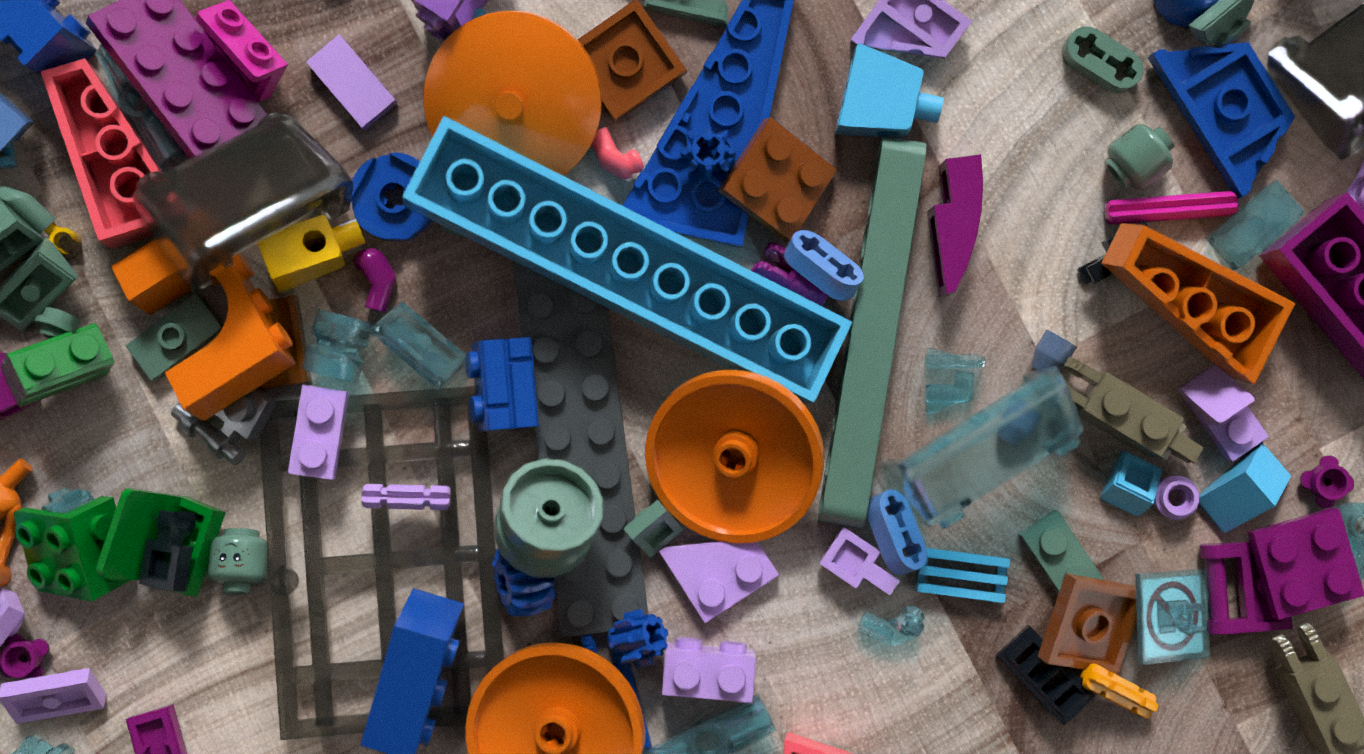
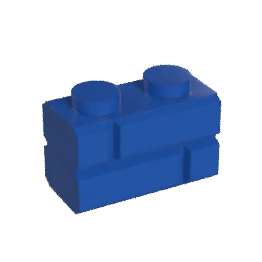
(502, 384)

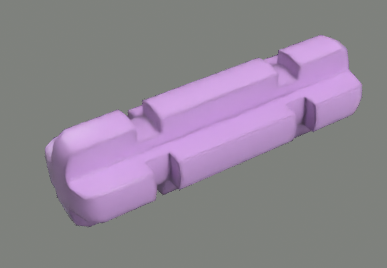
(406, 497)

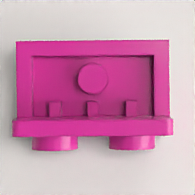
(243, 48)

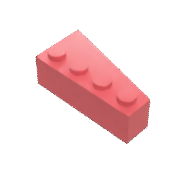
(102, 149)

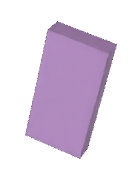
(351, 82)

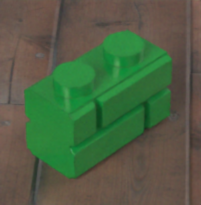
(57, 364)

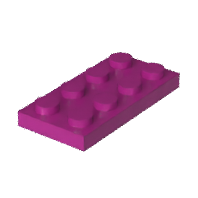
(177, 71)

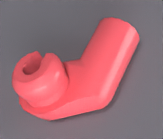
(613, 160)

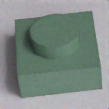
(653, 528)

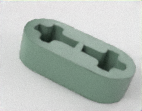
(1108, 51)

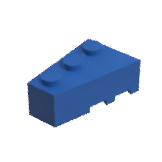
(43, 34)
(412, 674)

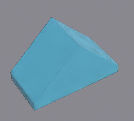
(1245, 489)

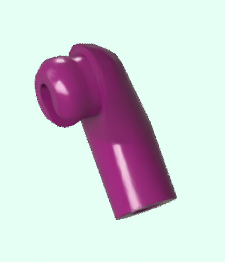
(380, 276)

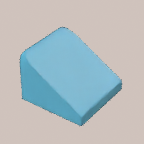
(1132, 484)

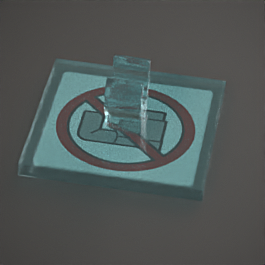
(1172, 616)

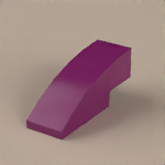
(957, 220)

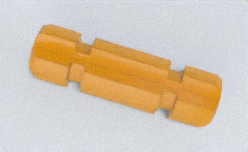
(1119, 691)

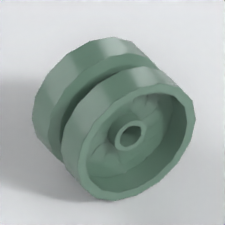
(547, 517)

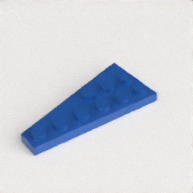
(730, 95)

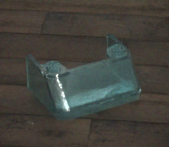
(989, 448)

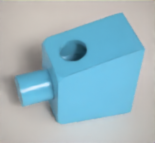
(883, 96)

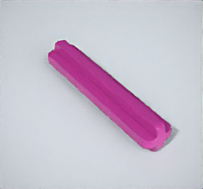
(1171, 207)

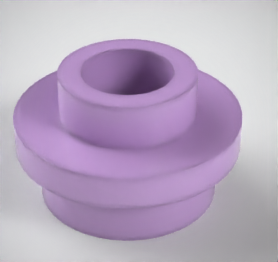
(1189, 497)

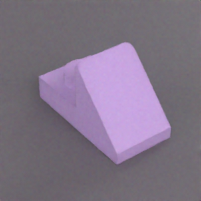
(1224, 412)

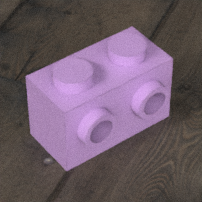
(709, 670)

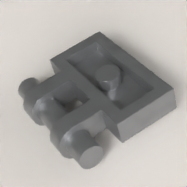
(242, 418)

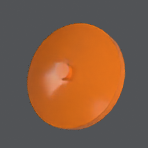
(519, 86)
(734, 456)
(554, 703)

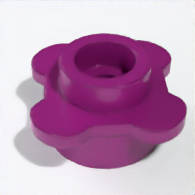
(1340, 481)
(10, 658)

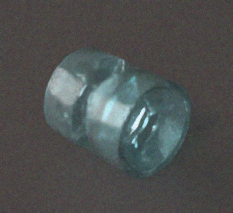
(337, 346)

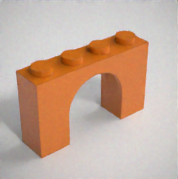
(243, 353)

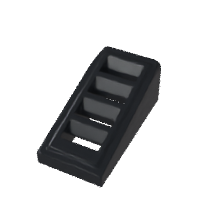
(1071, 704)

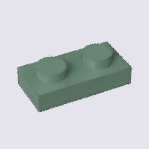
(1057, 549)

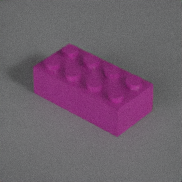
(1324, 271)

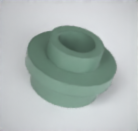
(56, 322)

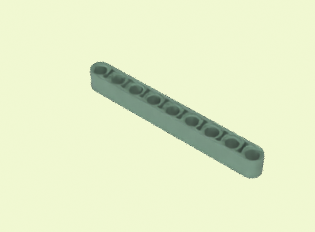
(872, 332)

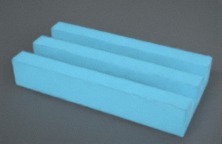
(999, 579)

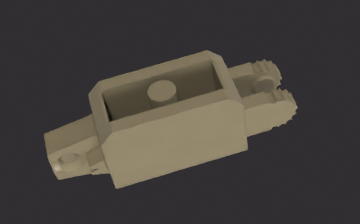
(1131, 415)
(1320, 695)

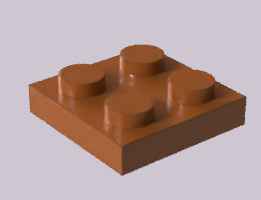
(631, 60)
(777, 179)
(1090, 624)

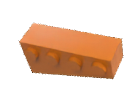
(1208, 304)

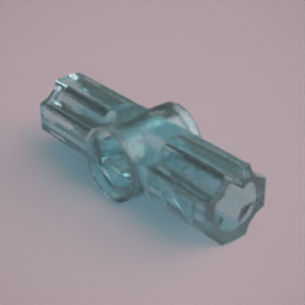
(155, 135)
(734, 727)

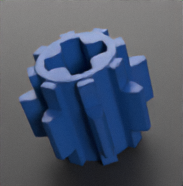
(707, 140)
(638, 638)

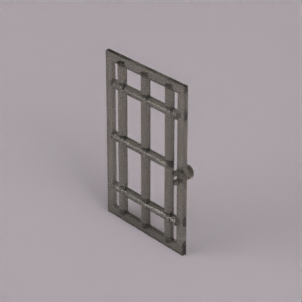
(383, 560)

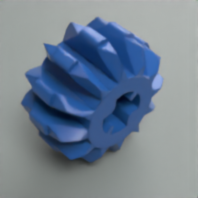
(520, 592)

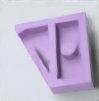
(913, 27)
(718, 573)

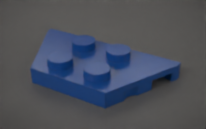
(1228, 106)

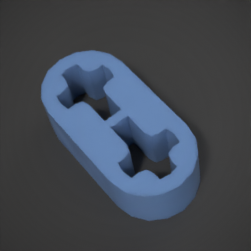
(823, 265)
(896, 532)

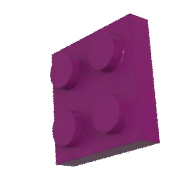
(1305, 563)

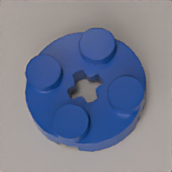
(371, 206)

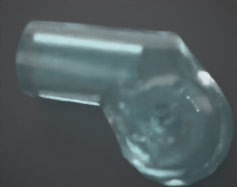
(896, 631)

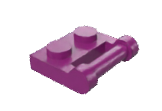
(1252, 599)

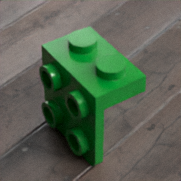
(137, 521)
(66, 549)

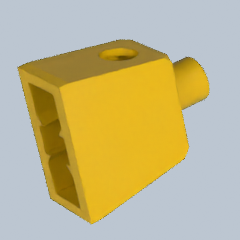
(289, 255)

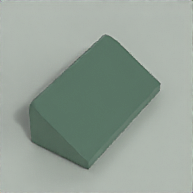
(34, 285)

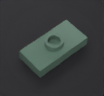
(175, 337)

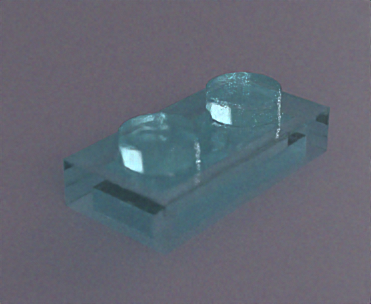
(1255, 225)
(419, 345)

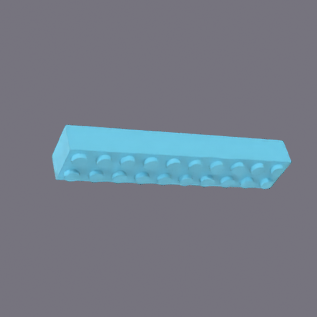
(623, 260)

